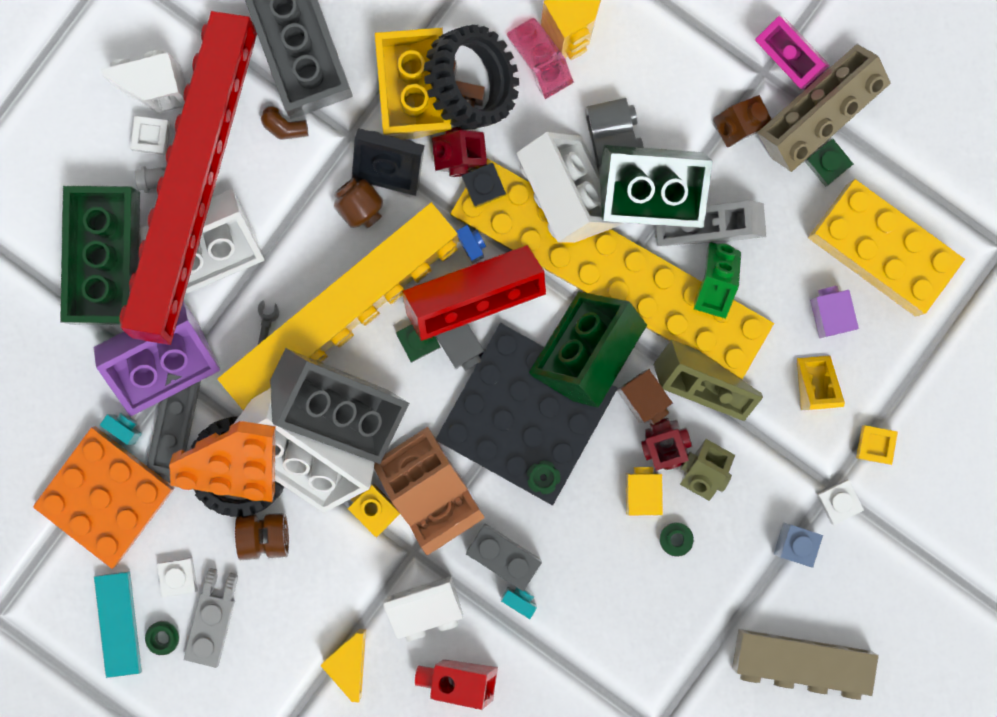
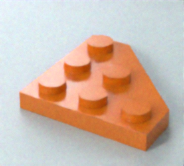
(230, 464)

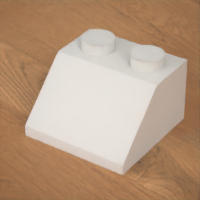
(423, 609)

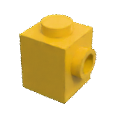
(374, 510)

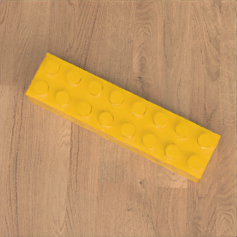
(347, 302)

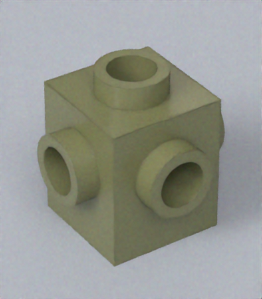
(706, 476)

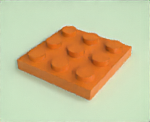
(103, 497)

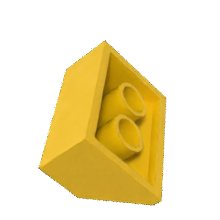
(570, 24)
(403, 92)

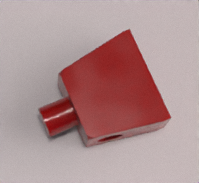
(472, 682)

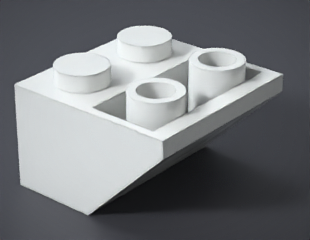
(152, 80)

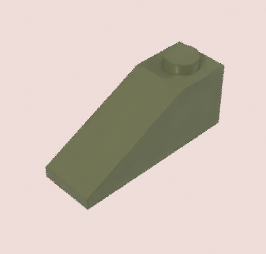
(704, 381)

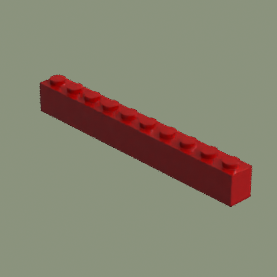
(189, 179)

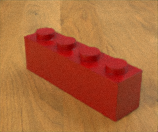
(474, 292)

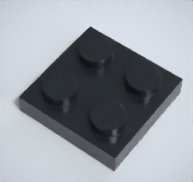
(387, 161)

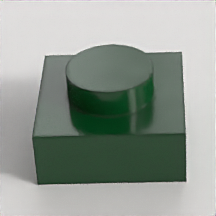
(829, 162)
(414, 346)

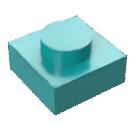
(121, 427)
(519, 601)

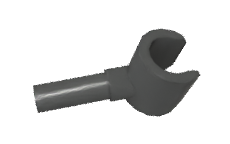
(266, 320)

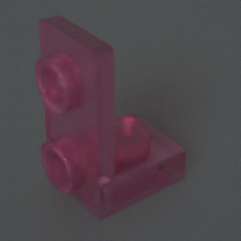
(541, 56)

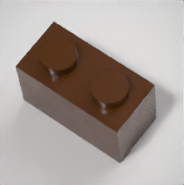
(645, 398)

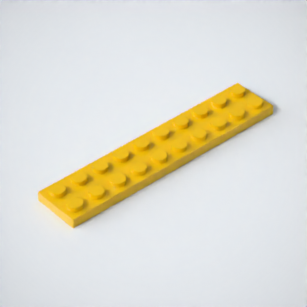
(619, 270)

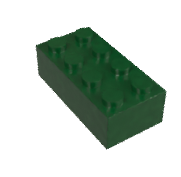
(98, 252)

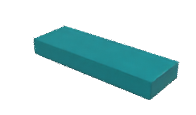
(117, 624)

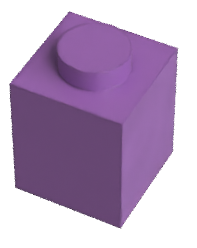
(833, 312)

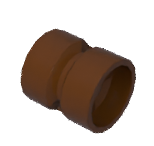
(250, 536)

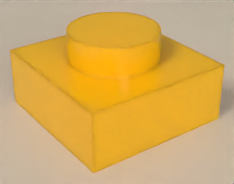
(877, 445)

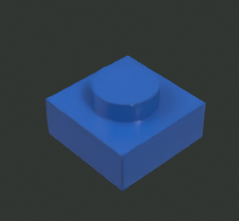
(472, 243)

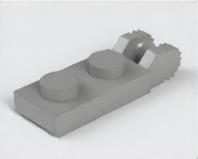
(211, 622)

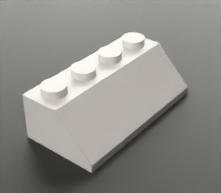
(308, 467)

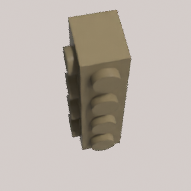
(824, 107)

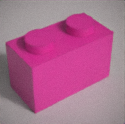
(792, 52)

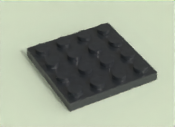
(516, 421)

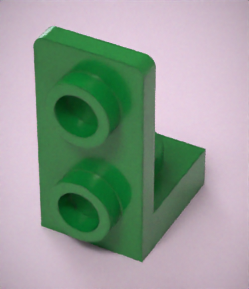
(719, 281)

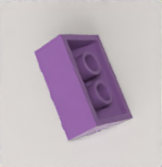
(139, 368)

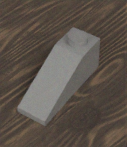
(722, 223)

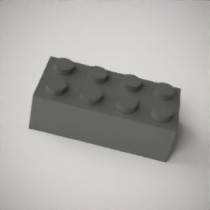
(299, 54)

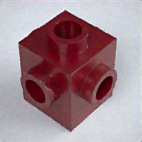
(459, 151)
(670, 455)

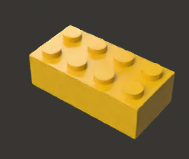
(886, 248)

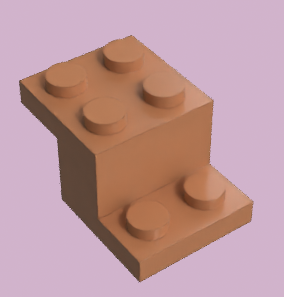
(428, 491)

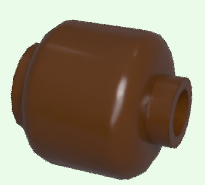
(358, 203)

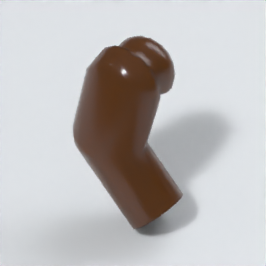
(280, 127)

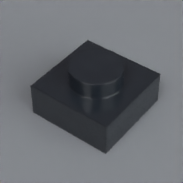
(483, 185)

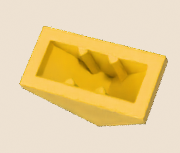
(818, 383)
(347, 665)

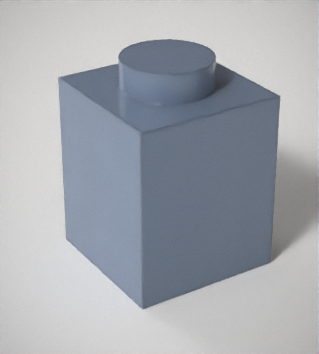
(798, 545)

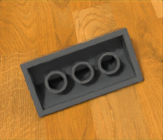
(334, 406)

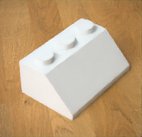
(565, 186)
(225, 243)

